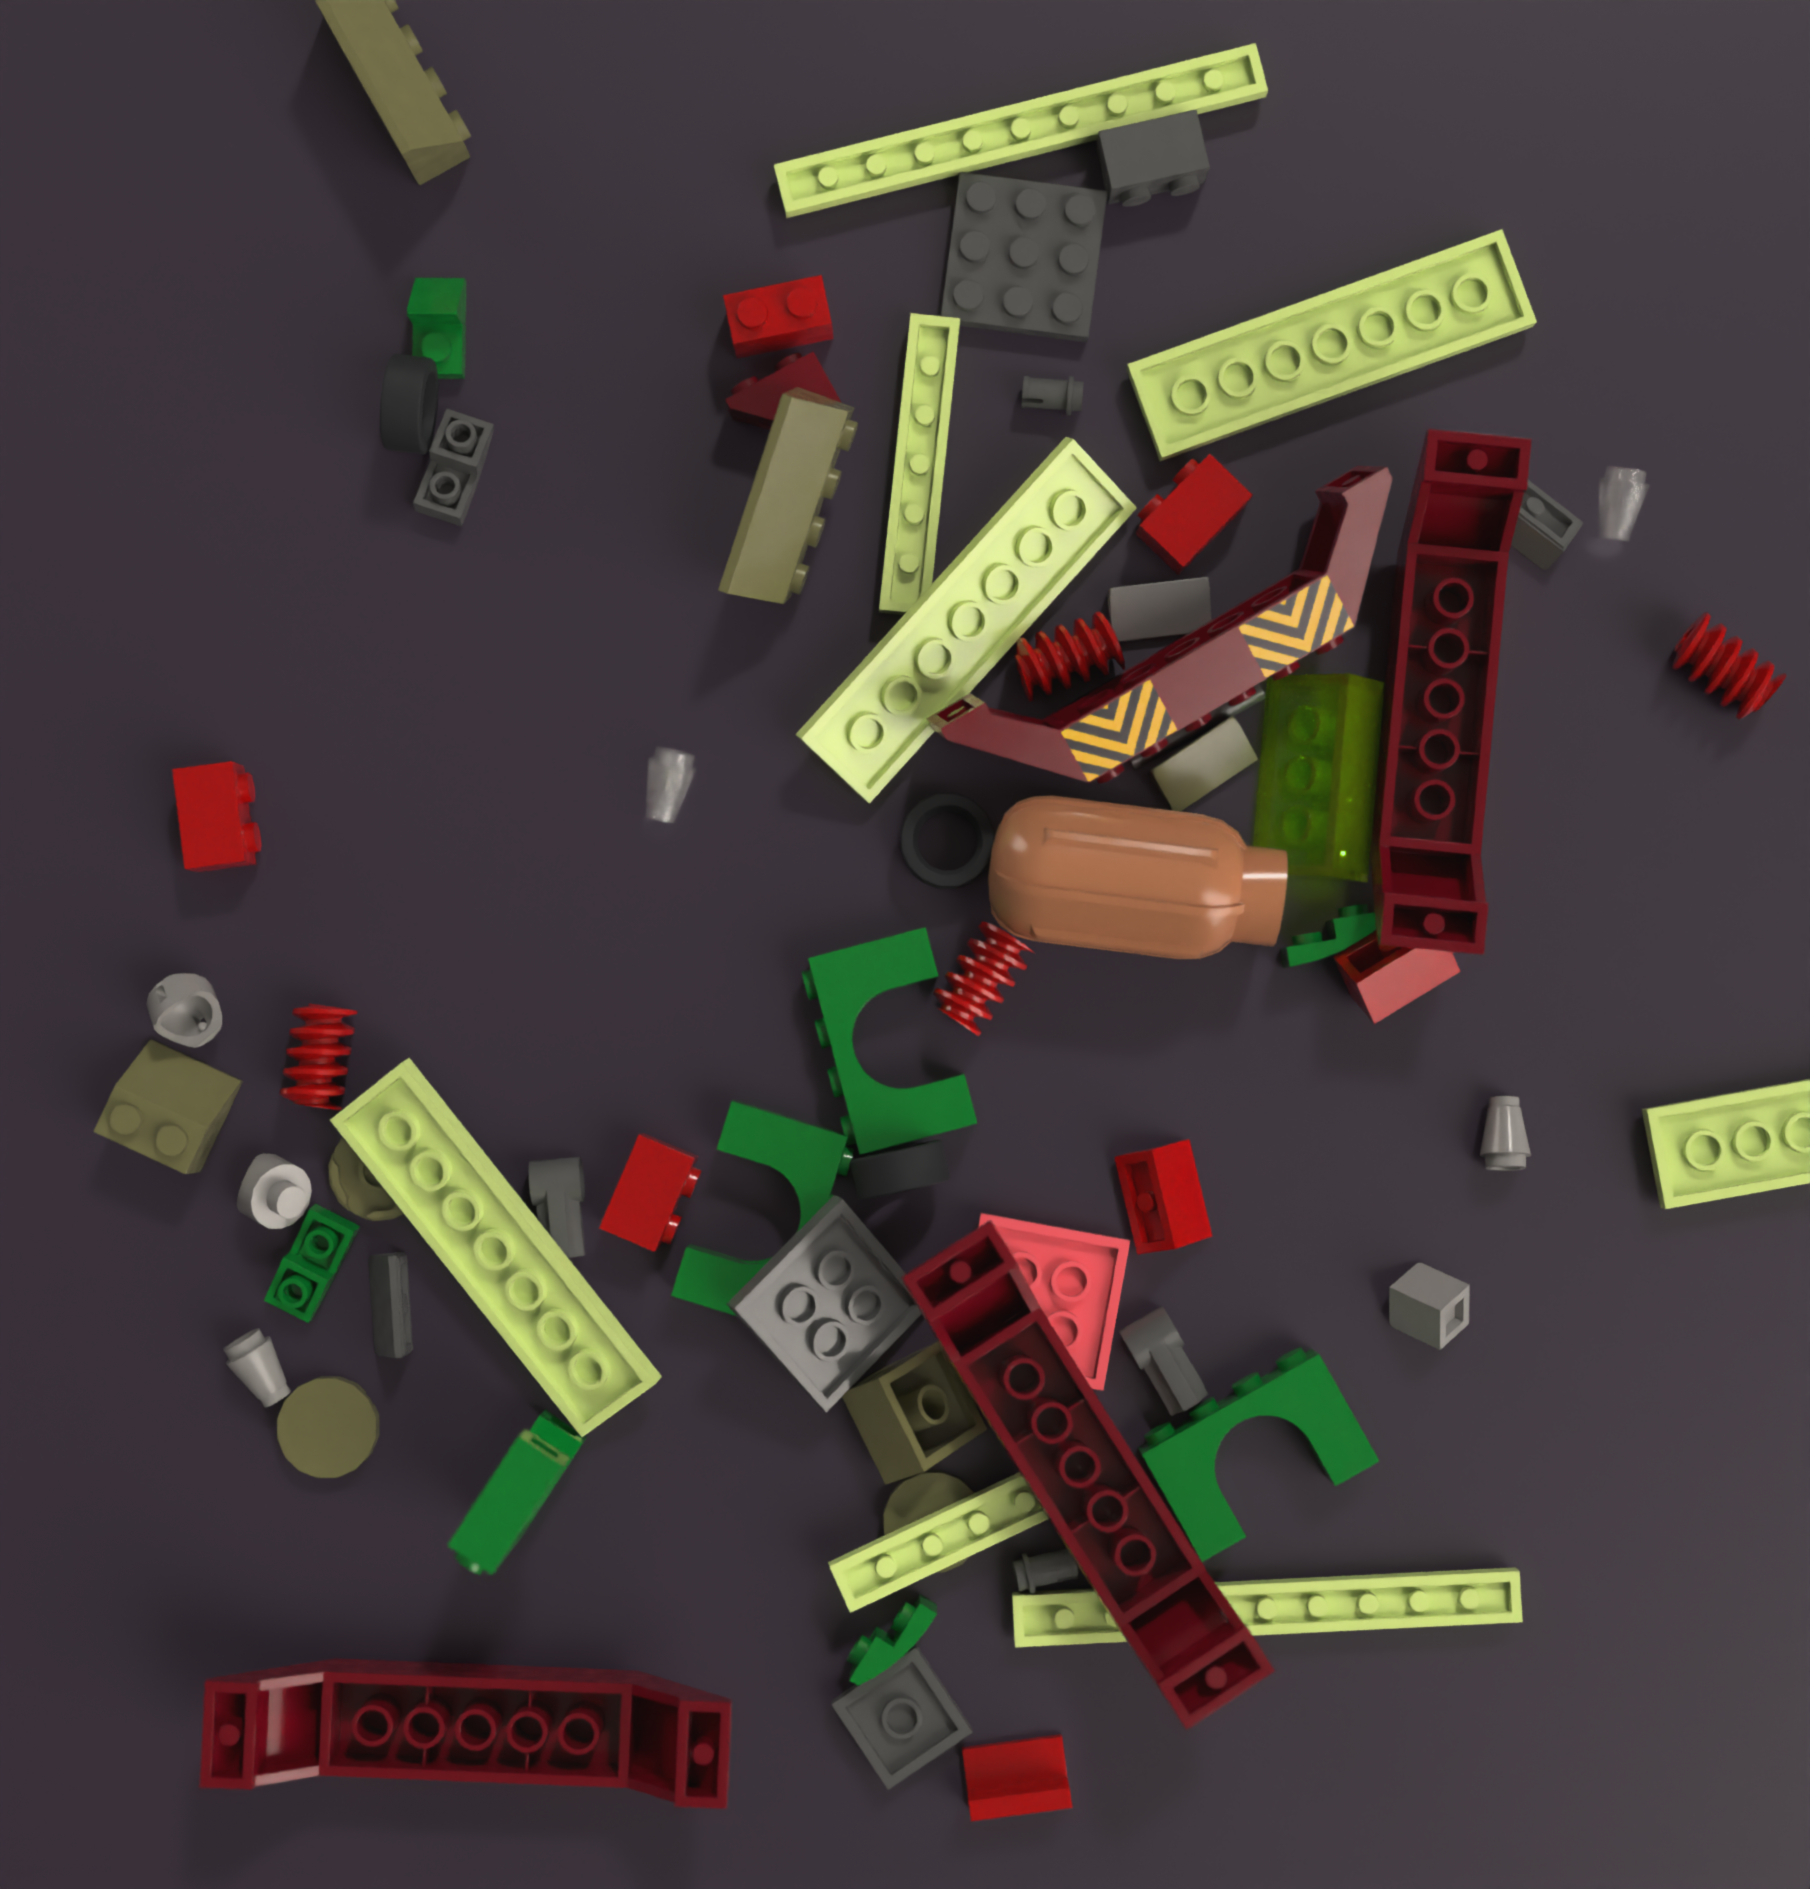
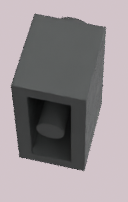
(1152, 158)

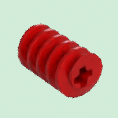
(1067, 654)
(1725, 667)
(981, 977)
(318, 1056)

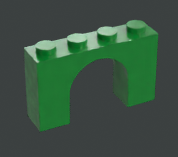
(845, 984)
(798, 1150)
(1186, 1454)
(515, 1493)

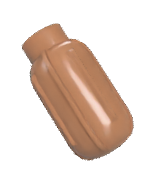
(1132, 879)

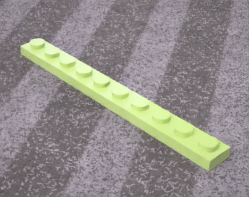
(1018, 130)
(1298, 1605)

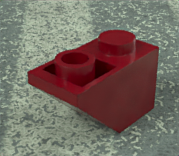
(758, 400)

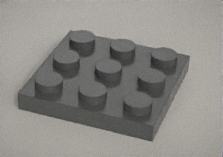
(1024, 256)
(827, 1303)

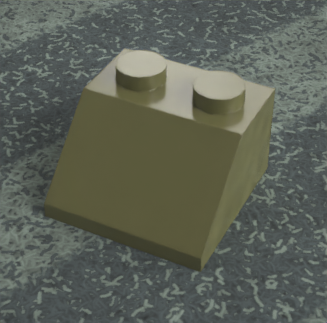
(169, 1107)
(913, 1413)

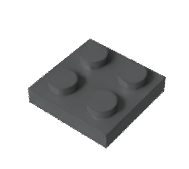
(902, 1717)

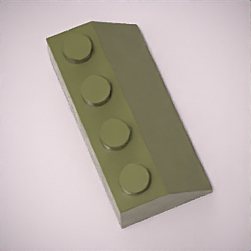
(398, 85)
(788, 497)

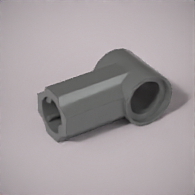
(557, 1193)
(1159, 1351)

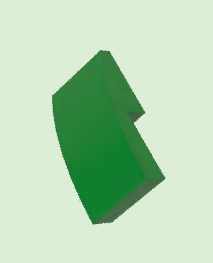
(1350, 927)
(311, 1263)
(882, 1650)

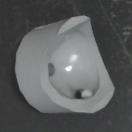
(178, 1007)
(274, 1192)

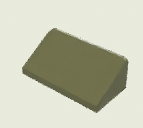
(1203, 765)

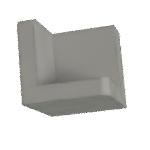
(1429, 1305)

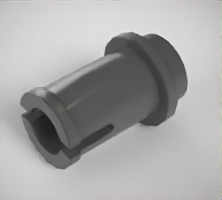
(1052, 394)
(1044, 1569)

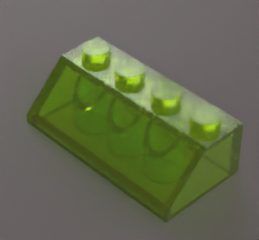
(1320, 774)

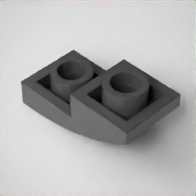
(454, 467)

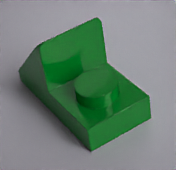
(439, 323)

